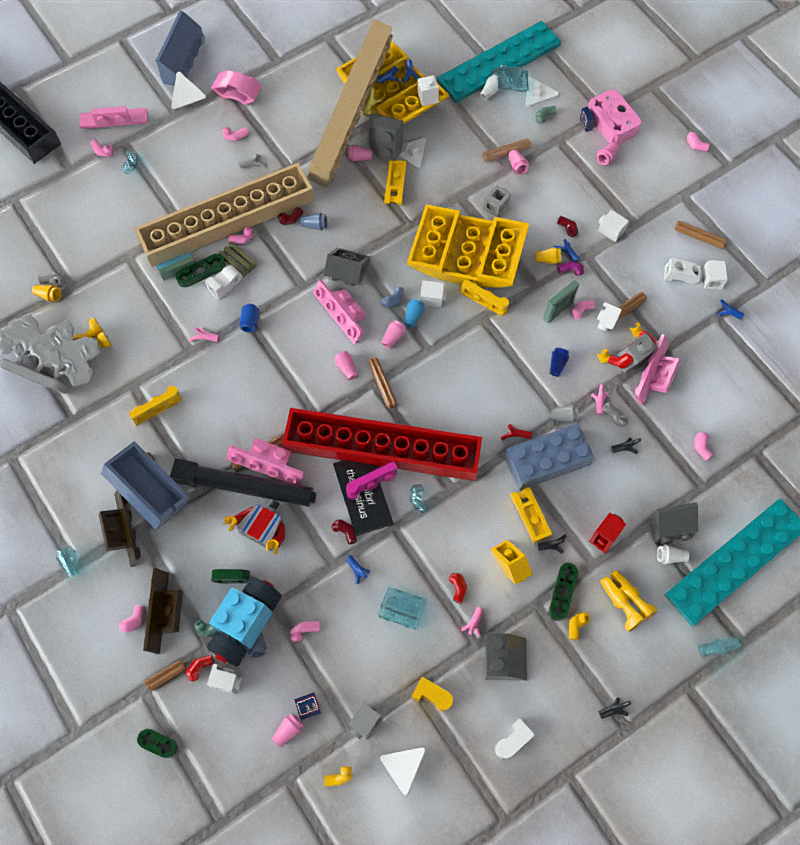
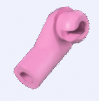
(695, 142)
(101, 151)
(243, 238)
(701, 445)
(133, 622)
(297, 631)

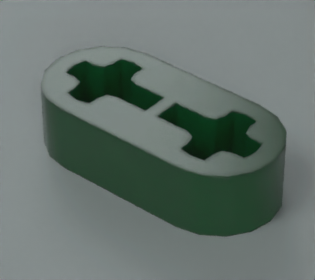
(230, 576)
(154, 748)

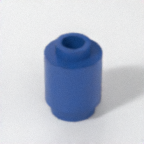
(249, 318)

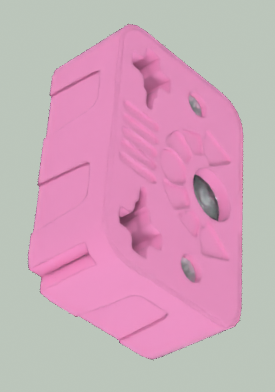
(614, 116)

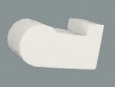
(682, 271)
(224, 281)
(508, 747)

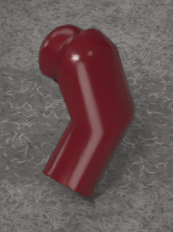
(286, 219)
(570, 226)
(346, 528)

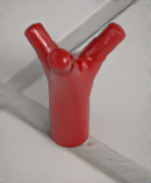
(516, 433)

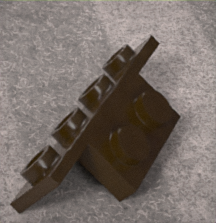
(118, 529)
(163, 611)

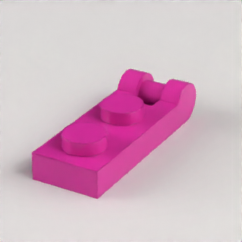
(371, 480)

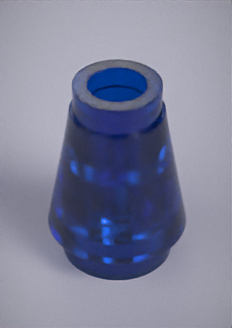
(558, 361)

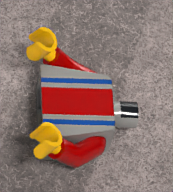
(633, 352)
(260, 525)

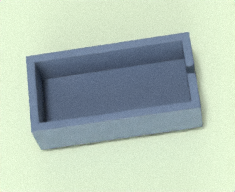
(549, 456)
(145, 485)

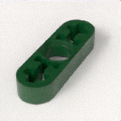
(199, 277)
(572, 579)

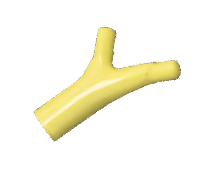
(370, 103)

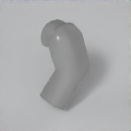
(52, 277)
(616, 414)

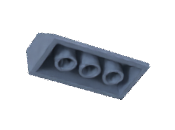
(179, 48)

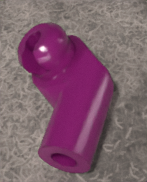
(568, 266)

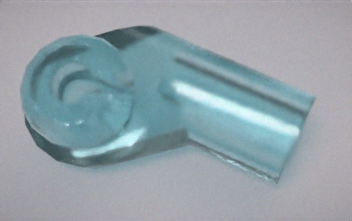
(131, 163)
(415, 498)

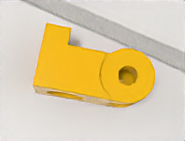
(433, 693)

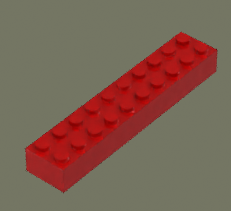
(382, 443)

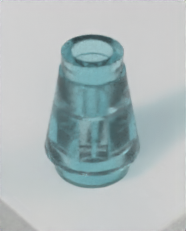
(68, 561)

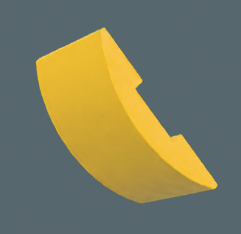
(398, 98)
(467, 248)

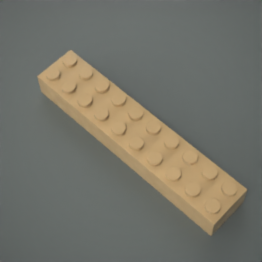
(350, 104)
(224, 214)

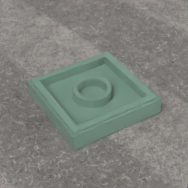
(561, 301)

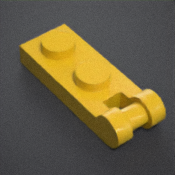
(395, 182)
(485, 297)
(155, 405)
(531, 515)

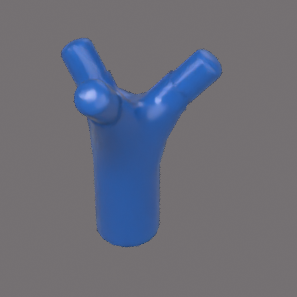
(409, 71)
(388, 76)
(568, 250)
(730, 310)
(358, 570)

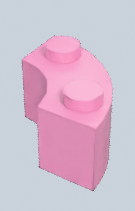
(236, 86)

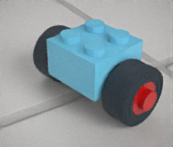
(242, 619)

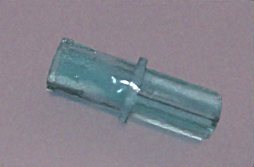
(719, 646)

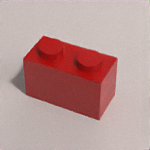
(607, 532)

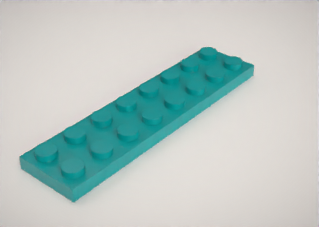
(514, 52)
(735, 562)

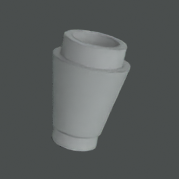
(565, 414)

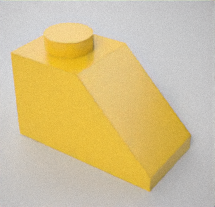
(512, 561)

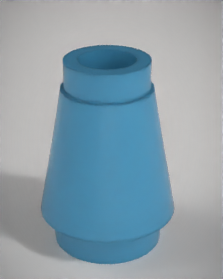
(413, 313)

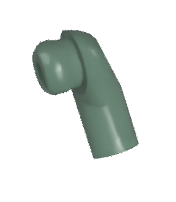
(540, 115)
(204, 629)

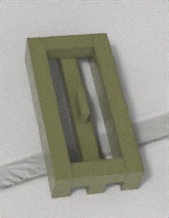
(228, 250)

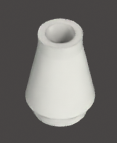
(490, 87)
(669, 554)

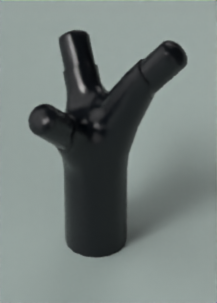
(626, 446)
(552, 544)
(615, 708)

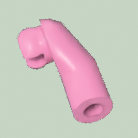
(235, 136)
(580, 307)

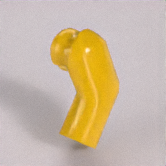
(576, 623)
(339, 779)

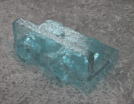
(512, 78)
(402, 608)

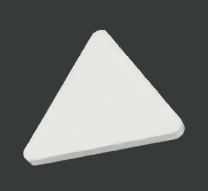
(185, 92)
(538, 92)
(413, 152)
(404, 767)

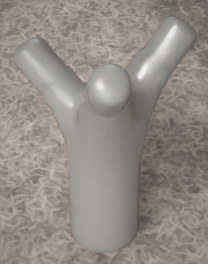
(252, 161)

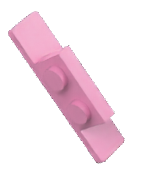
(113, 117)
(342, 309)
(659, 371)
(266, 459)

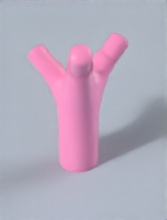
(204, 335)
(600, 399)
(474, 623)

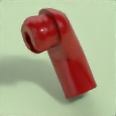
(460, 585)
(196, 665)

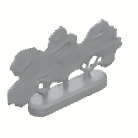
(52, 349)

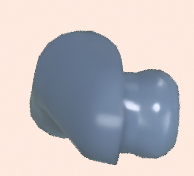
(393, 300)

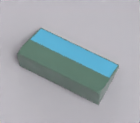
(171, 267)

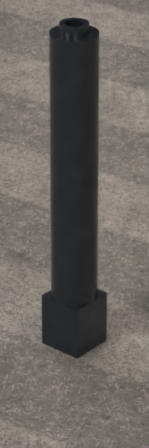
(192, 474)

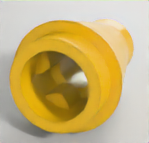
(550, 256)
(48, 292)

